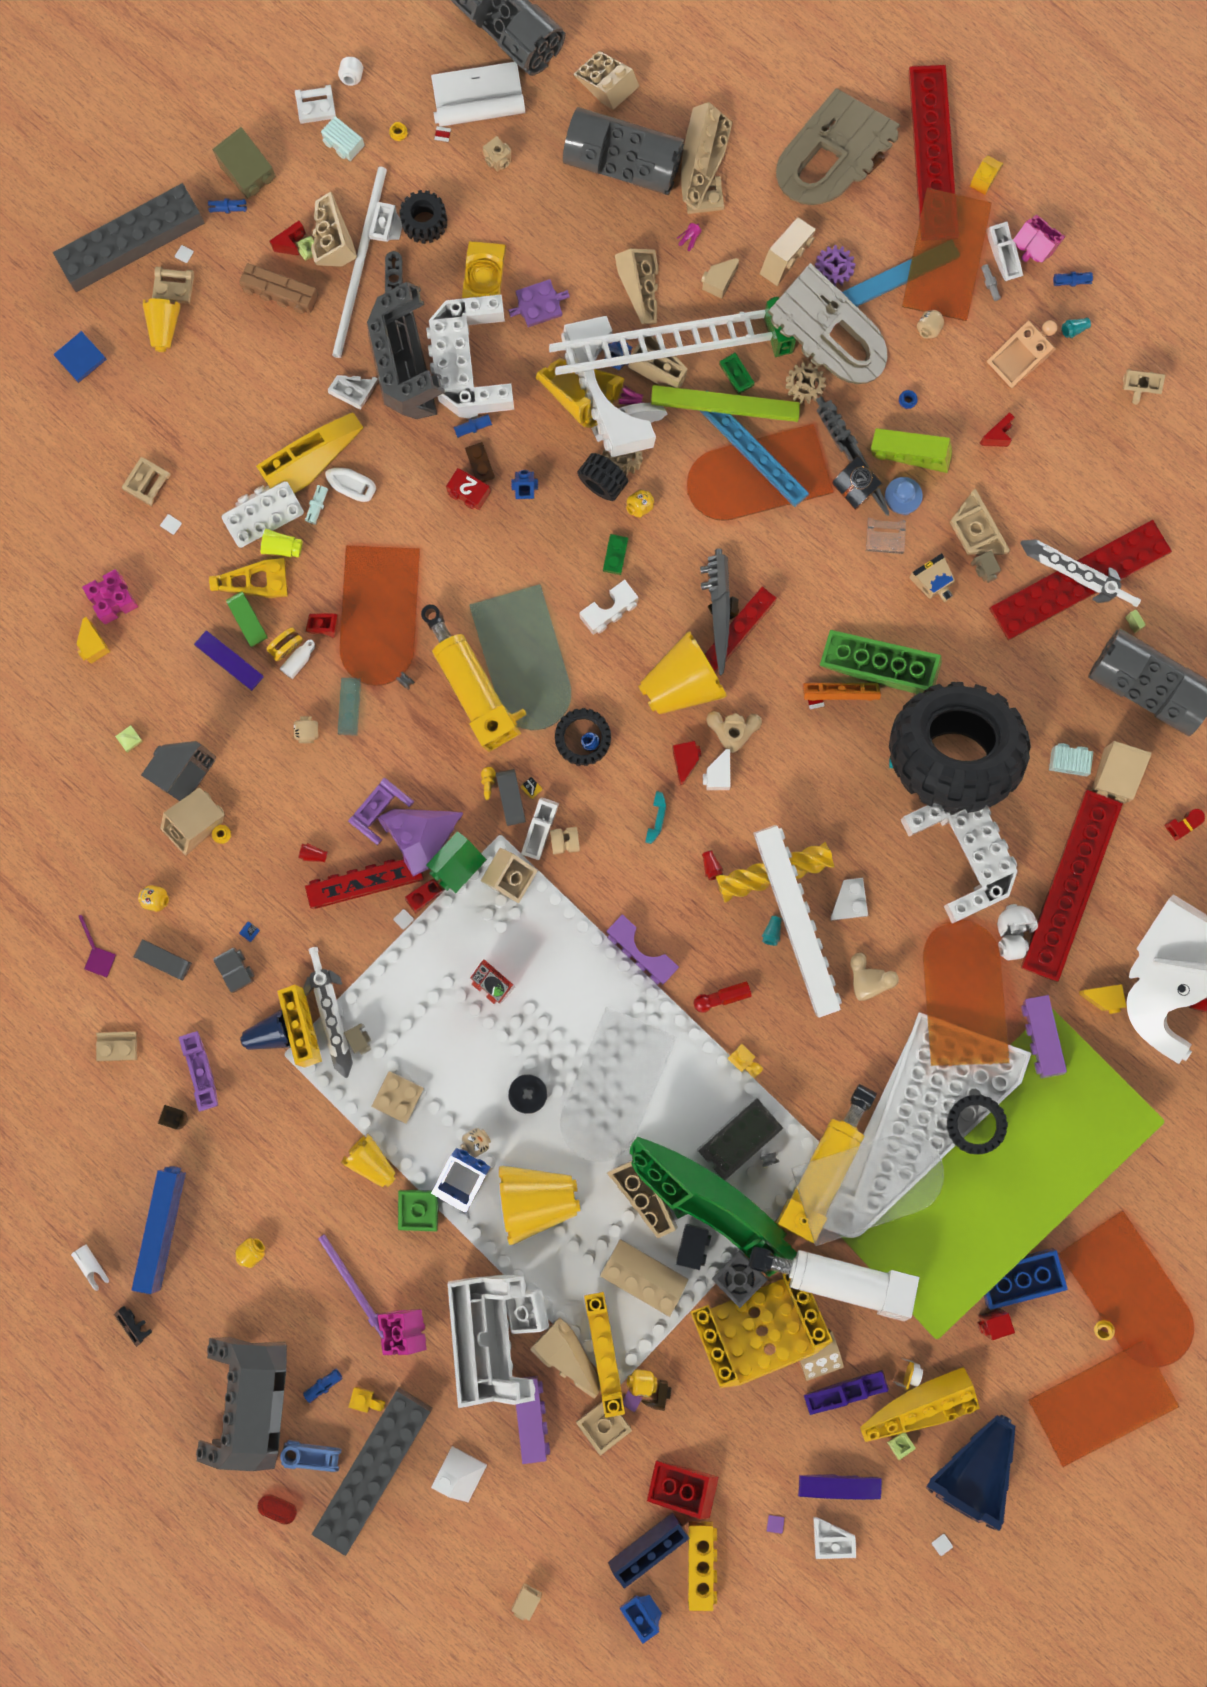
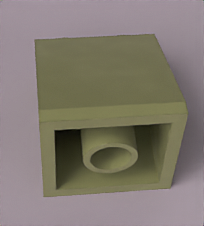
(243, 163)

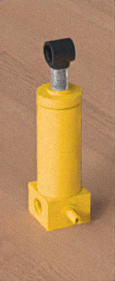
(472, 685)
(836, 1138)

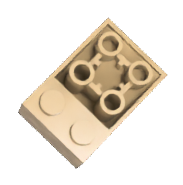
(607, 79)

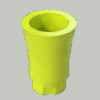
(280, 544)

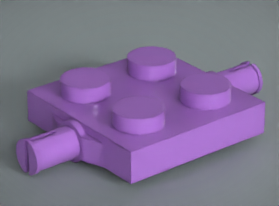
(538, 303)

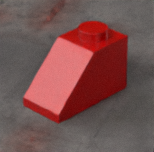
(686, 758)

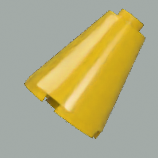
(161, 322)
(369, 1162)

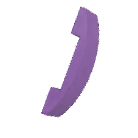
(200, 1071)

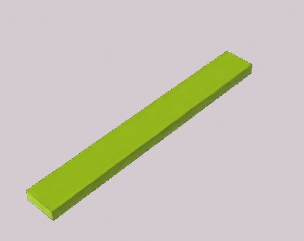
(725, 403)

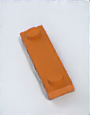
(841, 691)

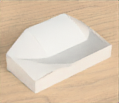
(385, 223)

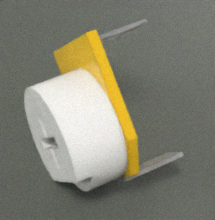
(912, 1376)

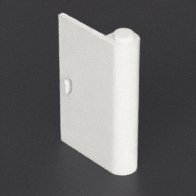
(477, 94)

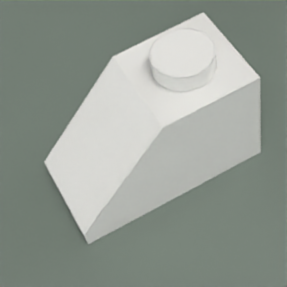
(718, 773)

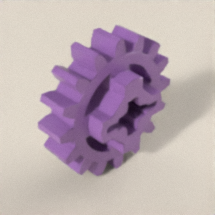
(838, 258)

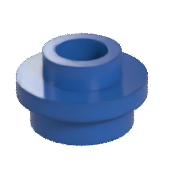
(908, 394)
(590, 741)

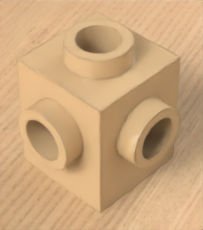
(497, 154)

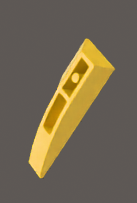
(309, 455)
(924, 1406)

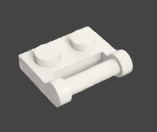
(318, 109)

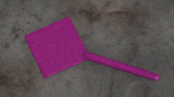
(99, 960)

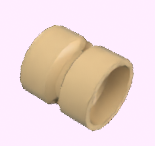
(558, 843)

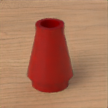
(311, 853)
(711, 865)

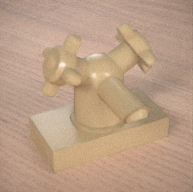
(1142, 382)

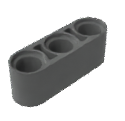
(510, 797)
(162, 959)

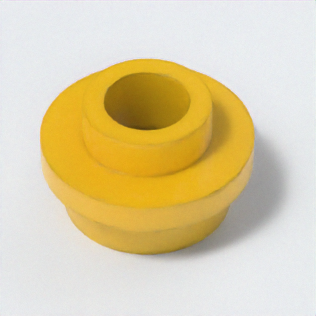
(397, 126)
(227, 834)
(1104, 1335)

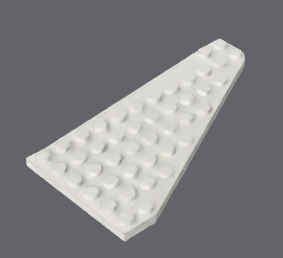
(923, 1094)

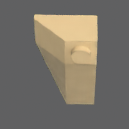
(331, 238)
(637, 273)
(563, 1351)

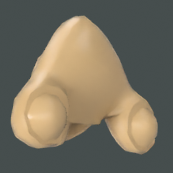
(733, 731)
(870, 981)

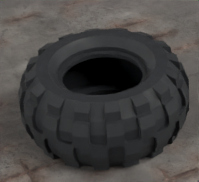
(966, 713)

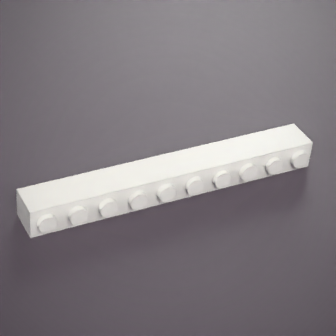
(797, 921)

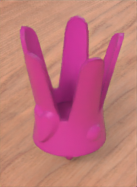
(692, 231)
(630, 397)

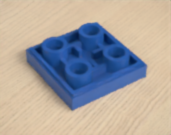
(79, 356)

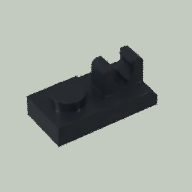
(126, 1319)

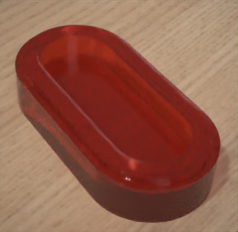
(277, 1509)

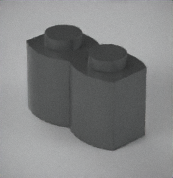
(234, 970)

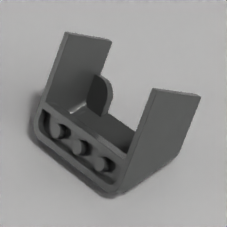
(179, 767)

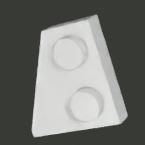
(352, 389)
(850, 901)

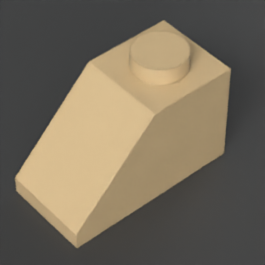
(719, 277)

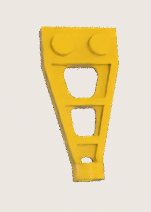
(275, 575)

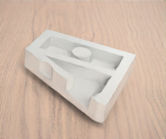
(832, 1541)

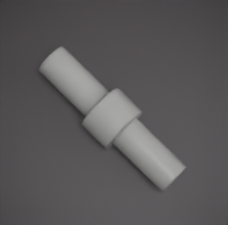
(990, 282)

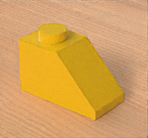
(985, 174)
(90, 642)
(1106, 998)

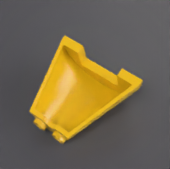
(571, 396)
(681, 679)
(535, 1201)

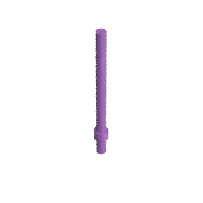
(373, 1318)

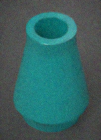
(1074, 327)
(773, 931)

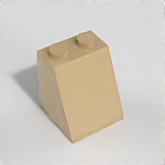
(1120, 771)
(191, 820)

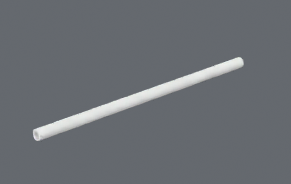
(359, 263)

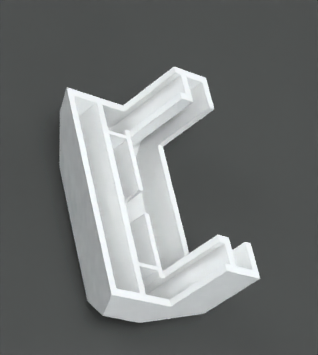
(483, 1341)

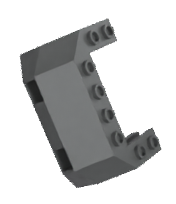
(399, 355)
(251, 1405)

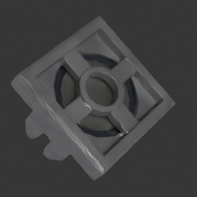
(739, 1279)

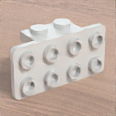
(261, 510)

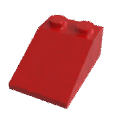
(682, 1489)

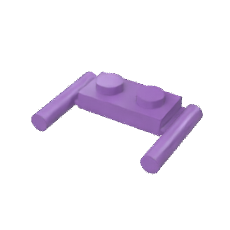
(374, 806)

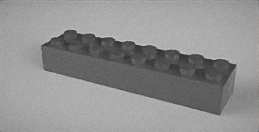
(128, 237)
(372, 1471)

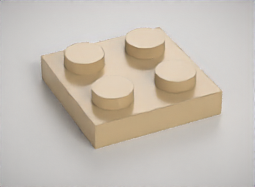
(397, 1097)
(603, 1431)

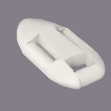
(351, 483)

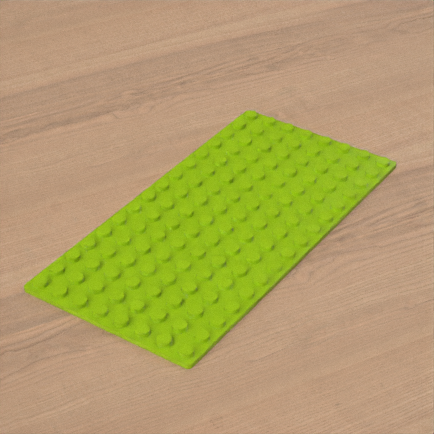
(1001, 1204)

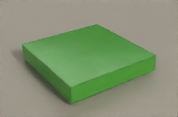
(417, 1210)

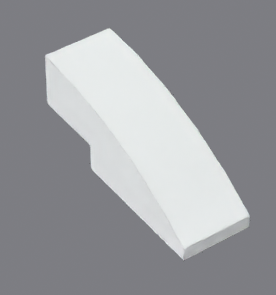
(1004, 251)
(539, 828)

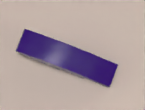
(229, 660)
(846, 1392)
(839, 1487)

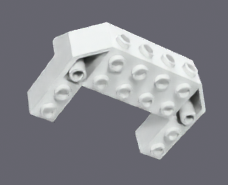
(453, 360)
(983, 849)

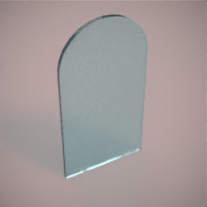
(523, 656)

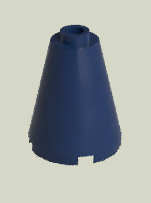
(267, 1034)

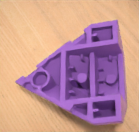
(419, 833)

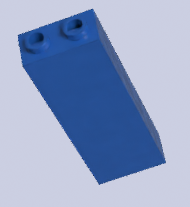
(159, 1230)

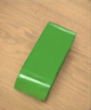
(246, 619)

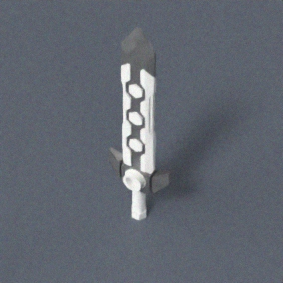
(1107, 586)
(329, 1011)

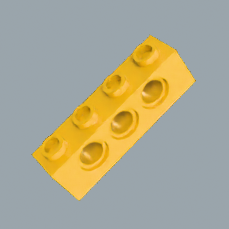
(299, 1026)
(698, 1599)

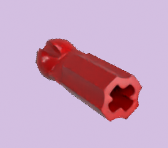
(724, 996)

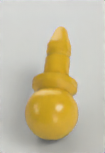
(488, 775)

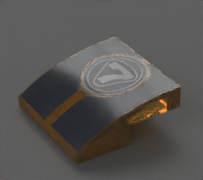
(857, 483)

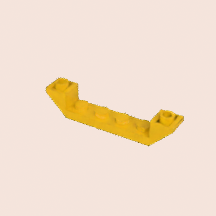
(604, 1354)

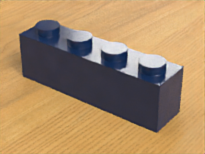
(648, 1550)

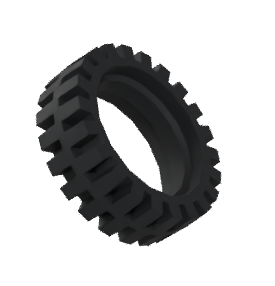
(589, 715)
(993, 1107)

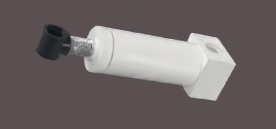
(888, 1293)

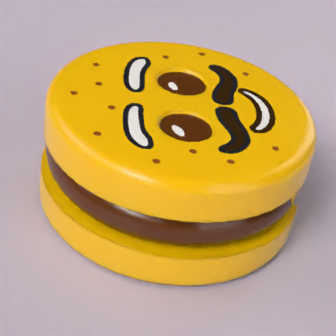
(284, 644)

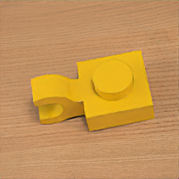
(743, 1059)
(363, 1400)

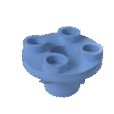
(903, 495)

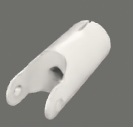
(297, 659)
(89, 1265)

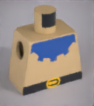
(934, 578)

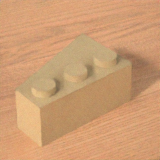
(787, 251)
(663, 371)

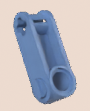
(310, 1456)

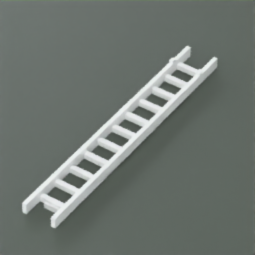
(663, 352)

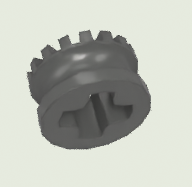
(404, 680)
(770, 1158)

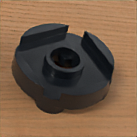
(516, 1094)

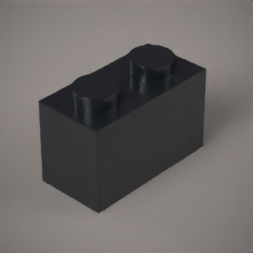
(692, 1247)

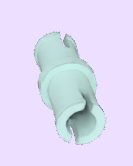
(316, 504)

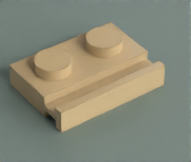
(116, 1046)

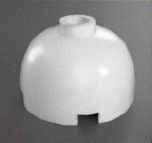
(1016, 921)

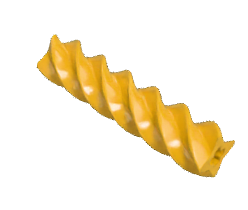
(742, 882)

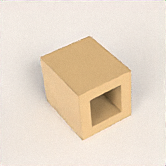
(526, 1602)

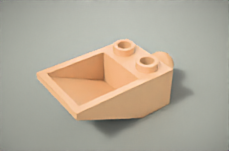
(1020, 354)

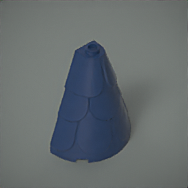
(978, 1474)

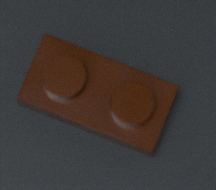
(480, 462)

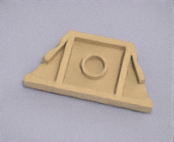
(977, 529)

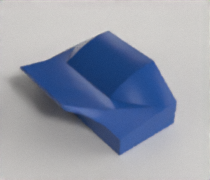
(642, 1616)

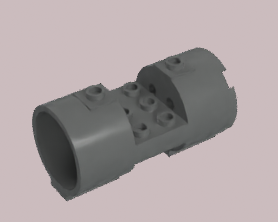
(519, 29)
(623, 150)
(1152, 681)

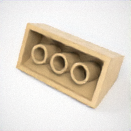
(644, 1277)

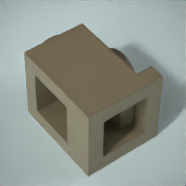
(986, 566)
(358, 1039)

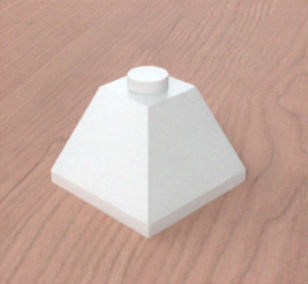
(458, 1475)

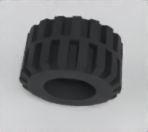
(423, 203)
(602, 476)

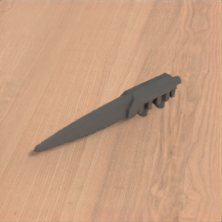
(844, 440)
(720, 597)

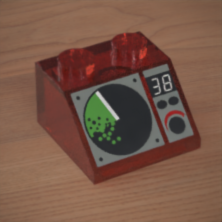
(492, 982)

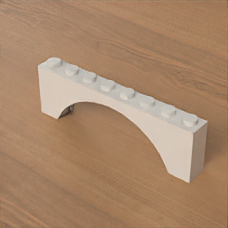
(619, 430)

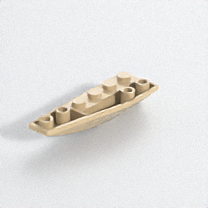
(703, 151)

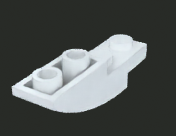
(642, 411)

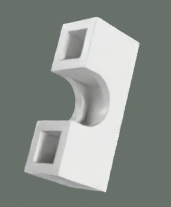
(598, 619)

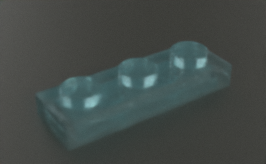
(349, 706)

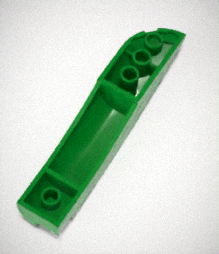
(708, 1198)

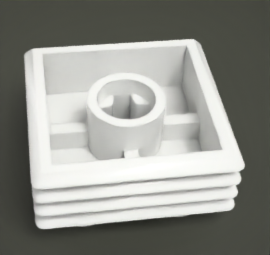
(527, 1313)

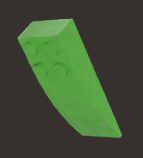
(881, 662)

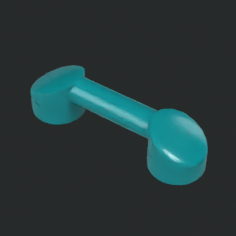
(652, 834)

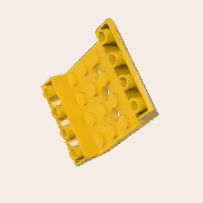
(737, 1349)

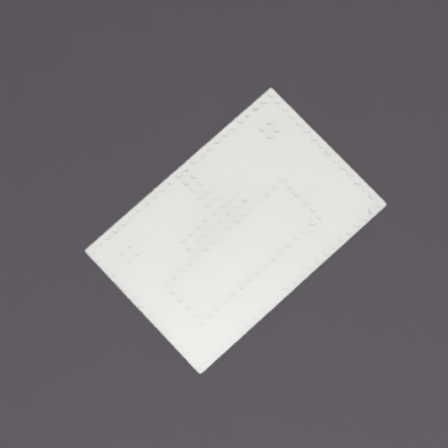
(468, 1052)

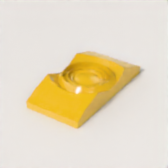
(483, 269)

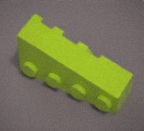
(912, 449)

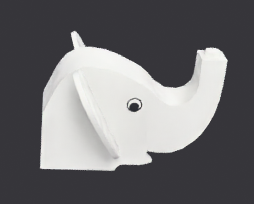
(1169, 974)

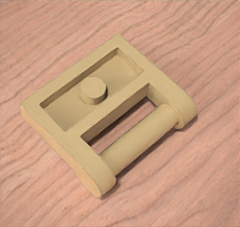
(712, 200)
(173, 290)
(141, 477)

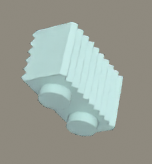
(342, 139)
(1071, 760)

